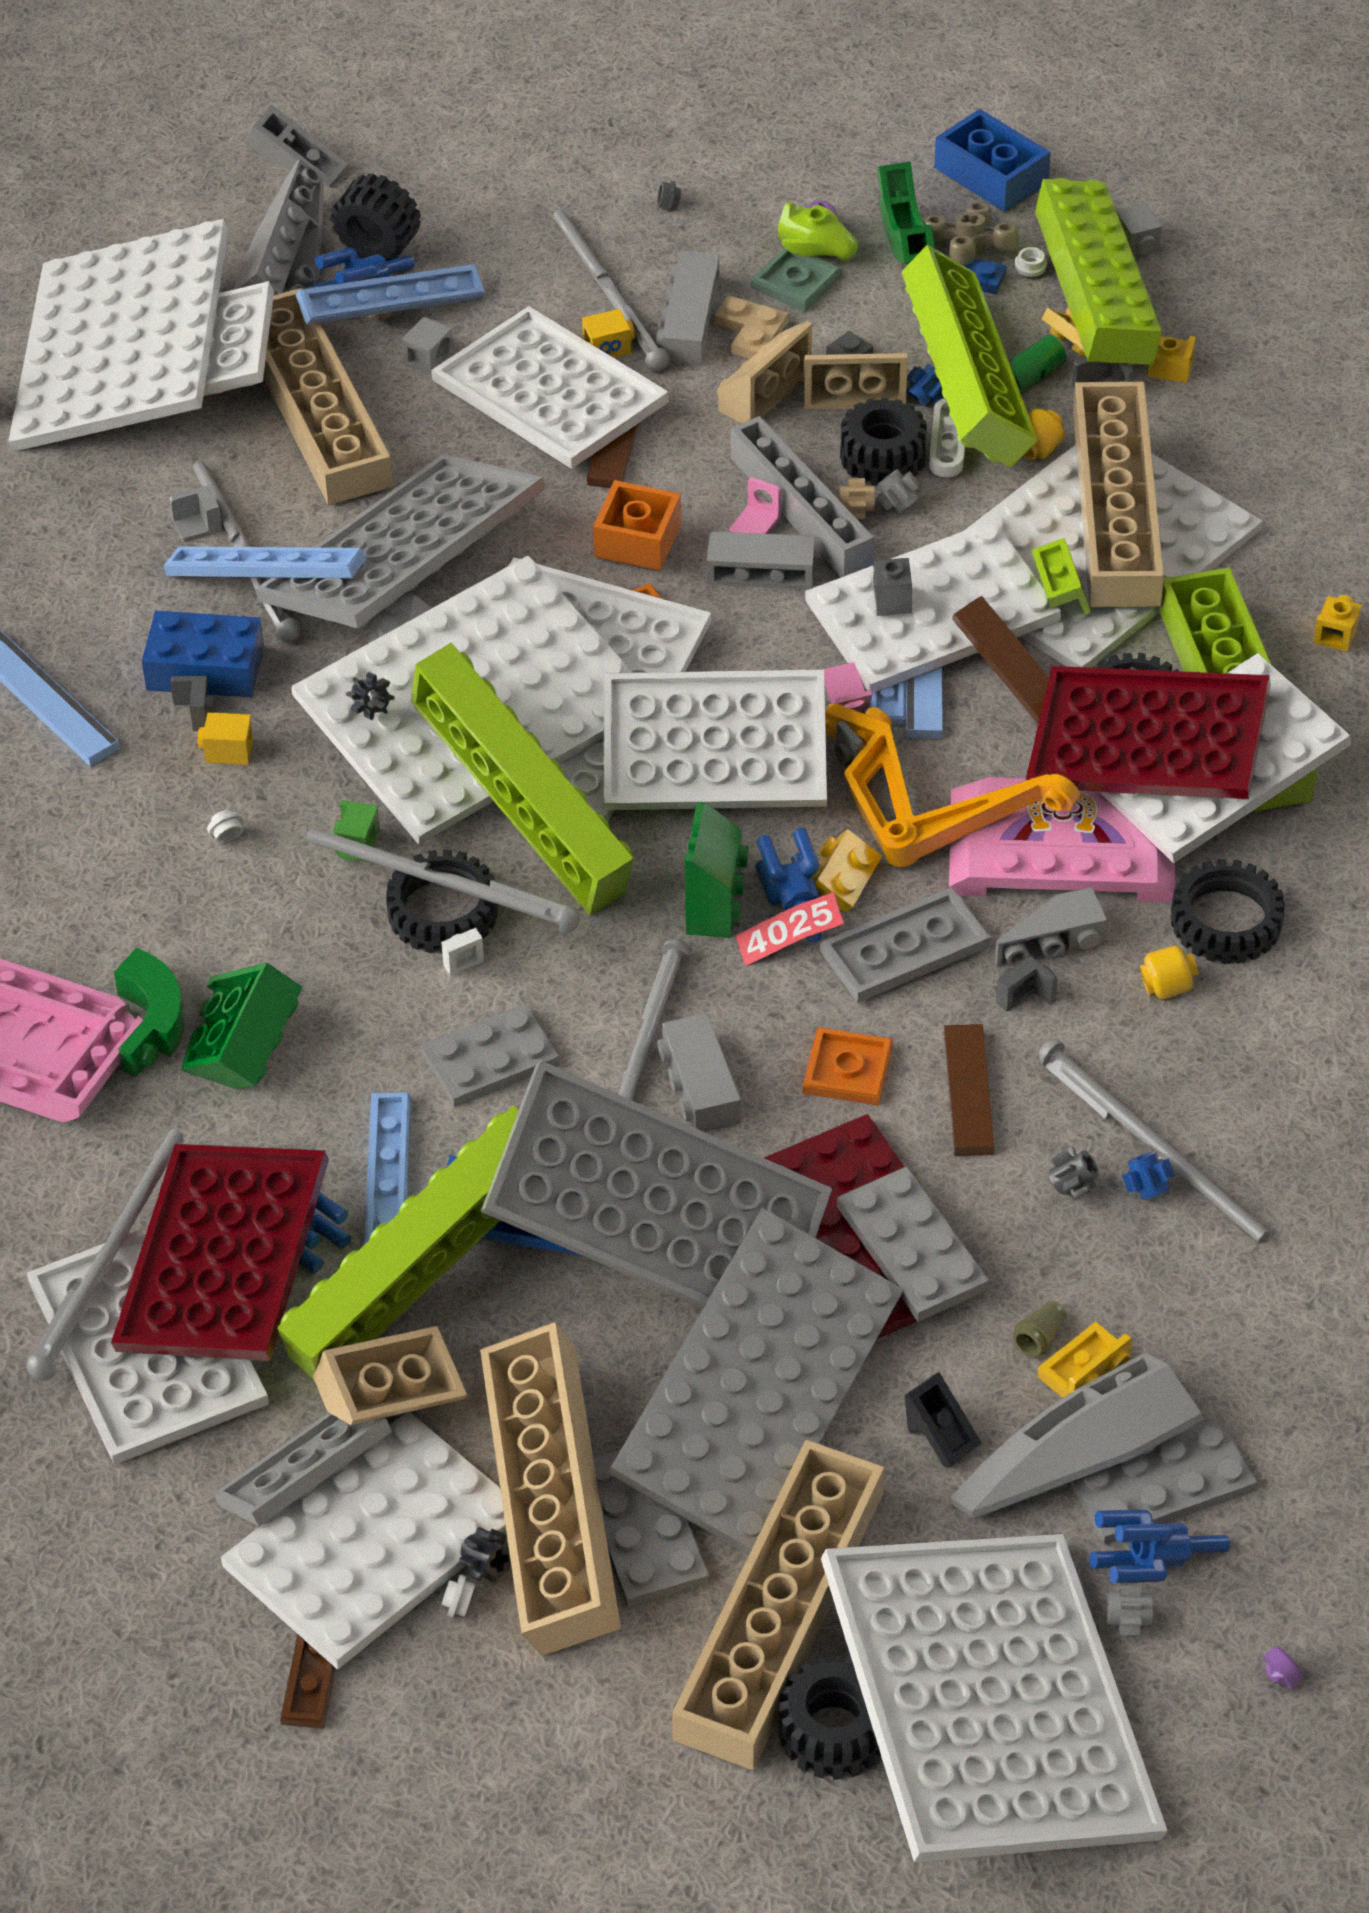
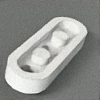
(946, 450)

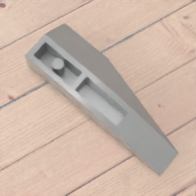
(288, 235)
(1083, 1434)

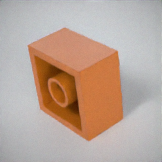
(637, 525)

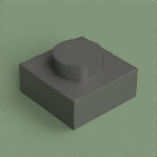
(849, 344)

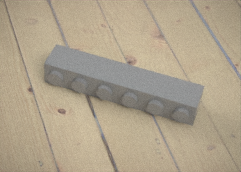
(804, 498)

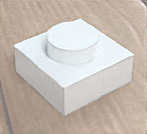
(462, 951)

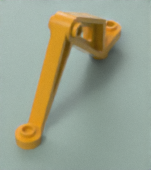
(915, 836)

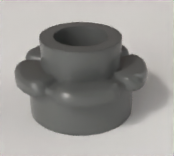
(668, 195)

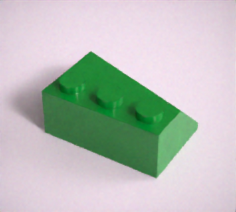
(713, 874)
(241, 1025)

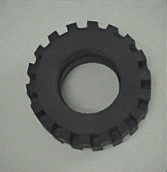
(375, 217)
(881, 439)
(818, 1745)

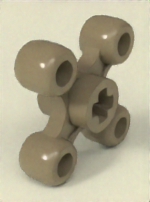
(972, 233)

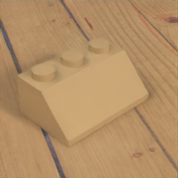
(766, 376)
(853, 378)
(388, 1376)

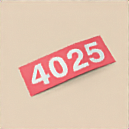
(789, 928)

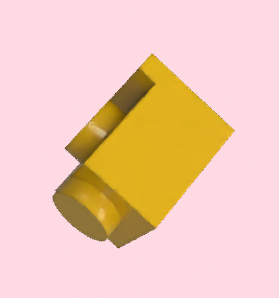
(1173, 359)
(1339, 614)

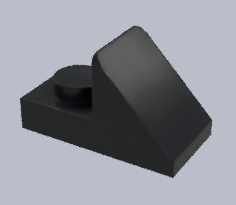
(937, 1413)

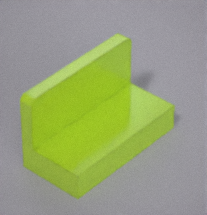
(1059, 574)

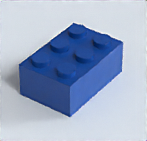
(992, 159)
(207, 645)

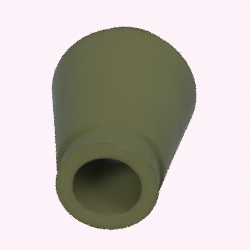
(1039, 1329)

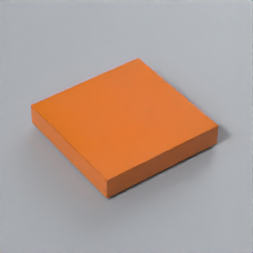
(847, 1066)

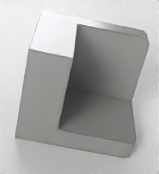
(195, 513)

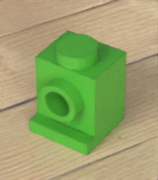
(357, 823)

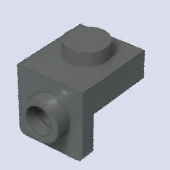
(193, 692)
(1024, 980)

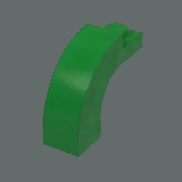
(900, 212)
(154, 988)

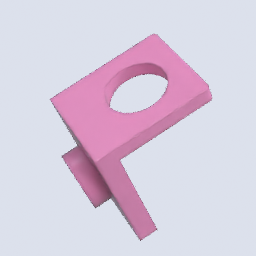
(759, 515)
(846, 687)

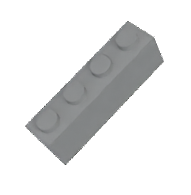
(690, 307)

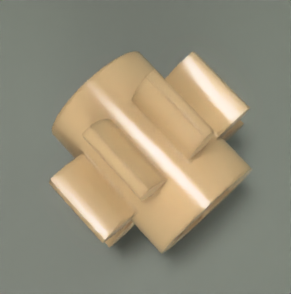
(857, 497)

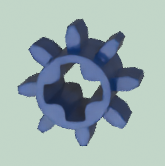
(924, 385)
(1148, 1175)

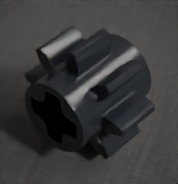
(378, 691)
(485, 1554)

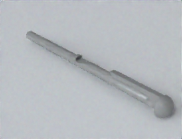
(657, 358)
(287, 628)
(497, 892)
(673, 953)
(1054, 1059)
(40, 1363)

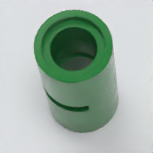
(1037, 361)

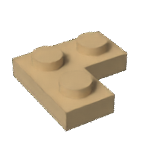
(754, 322)

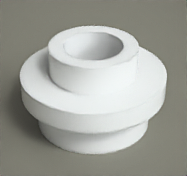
(1031, 262)
(226, 826)
(458, 1596)

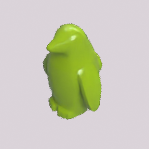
(815, 233)

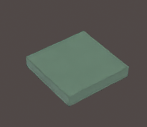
(796, 279)

